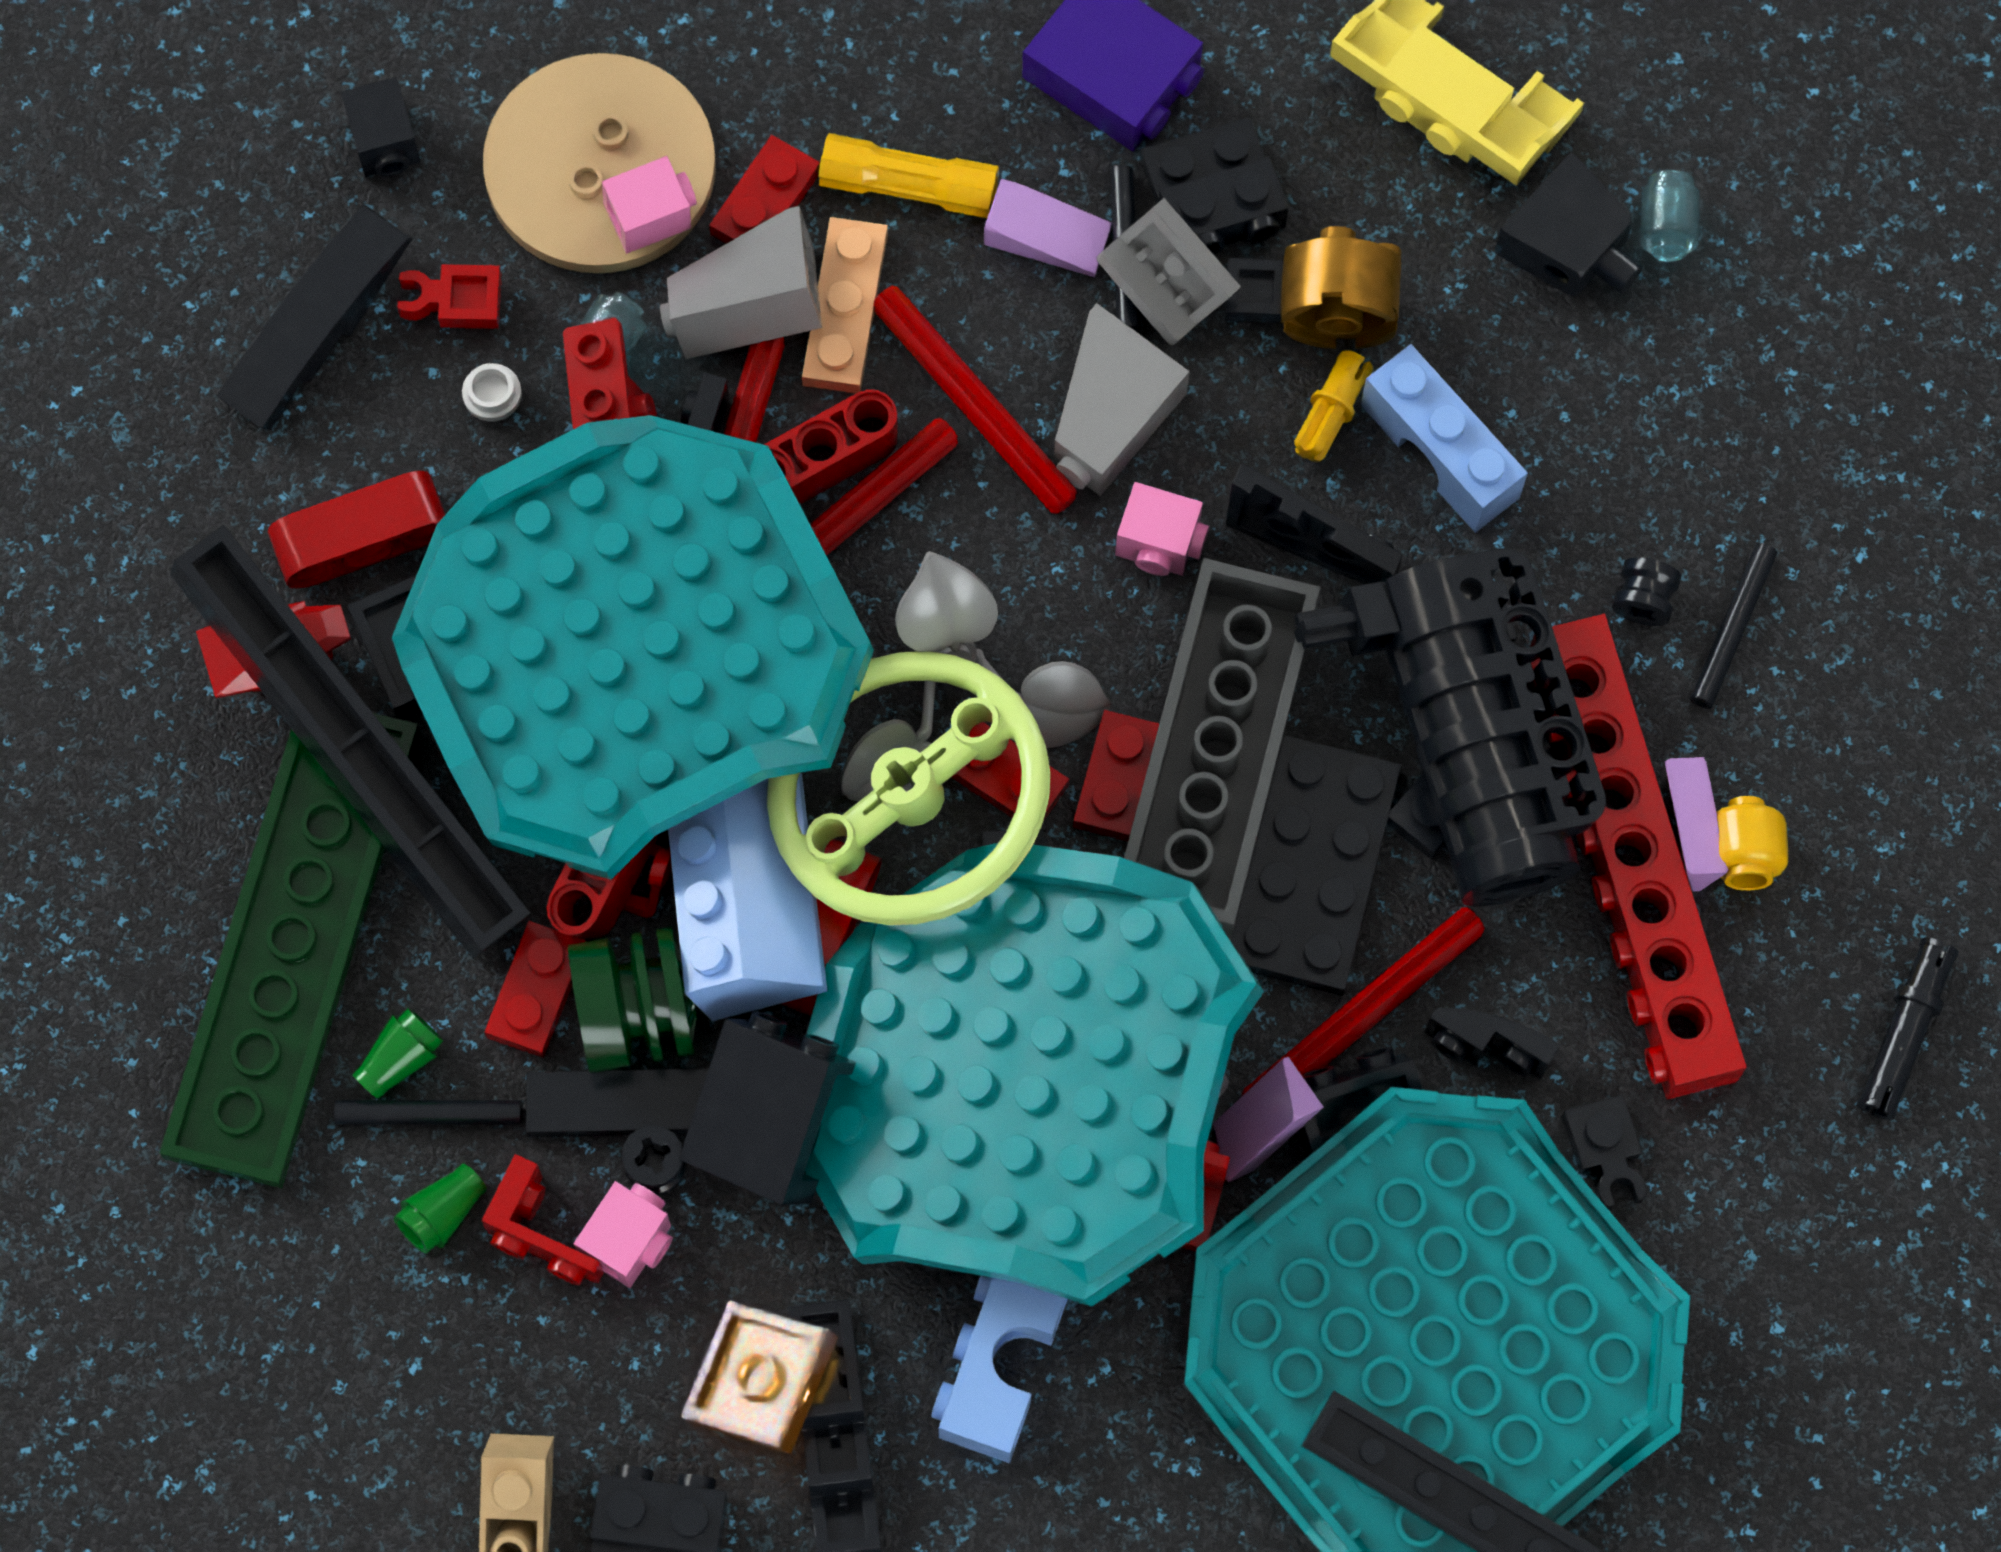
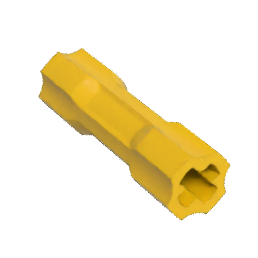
(865, 167)

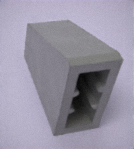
(746, 290)
(1114, 401)

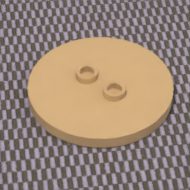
(574, 130)

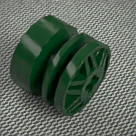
(630, 1000)

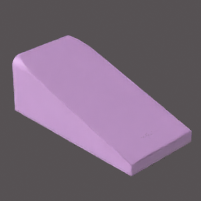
(1045, 229)

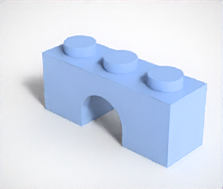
(1470, 462)
(980, 1407)

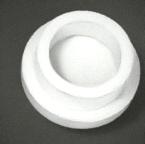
(491, 392)

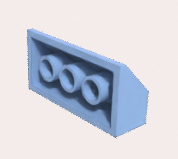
(741, 911)

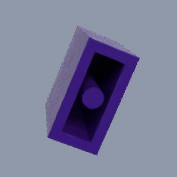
(1114, 65)

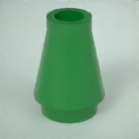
(398, 1052)
(438, 1210)

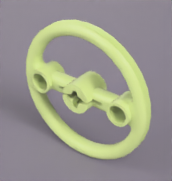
(926, 772)

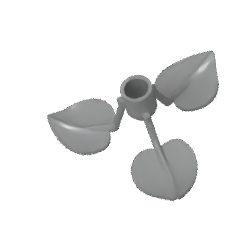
(946, 614)

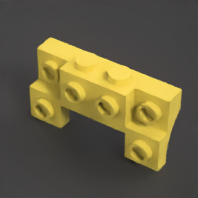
(1447, 92)

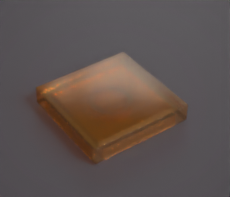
(759, 1377)

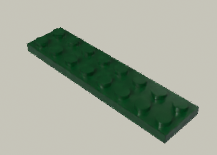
(279, 975)

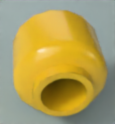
(1752, 843)

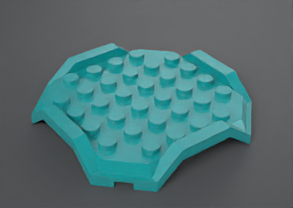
(627, 638)
(1030, 1074)
(1456, 1291)

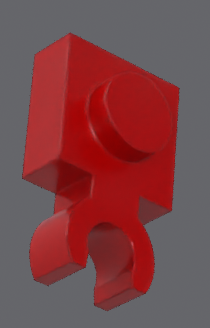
(462, 297)

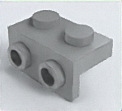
(1167, 272)

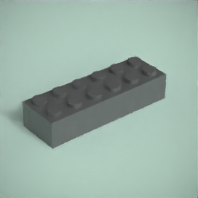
(1221, 732)

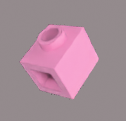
(648, 203)
(1160, 530)
(626, 1232)

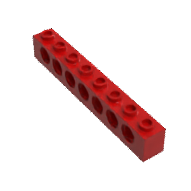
(1677, 1063)

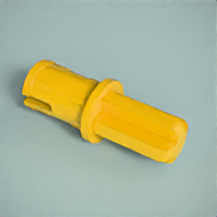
(1332, 406)

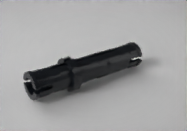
(1915, 1007)

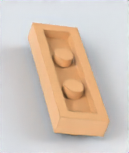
(846, 297)

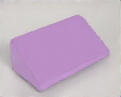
(1696, 820)
(1265, 1118)

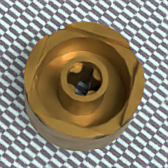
(1341, 290)

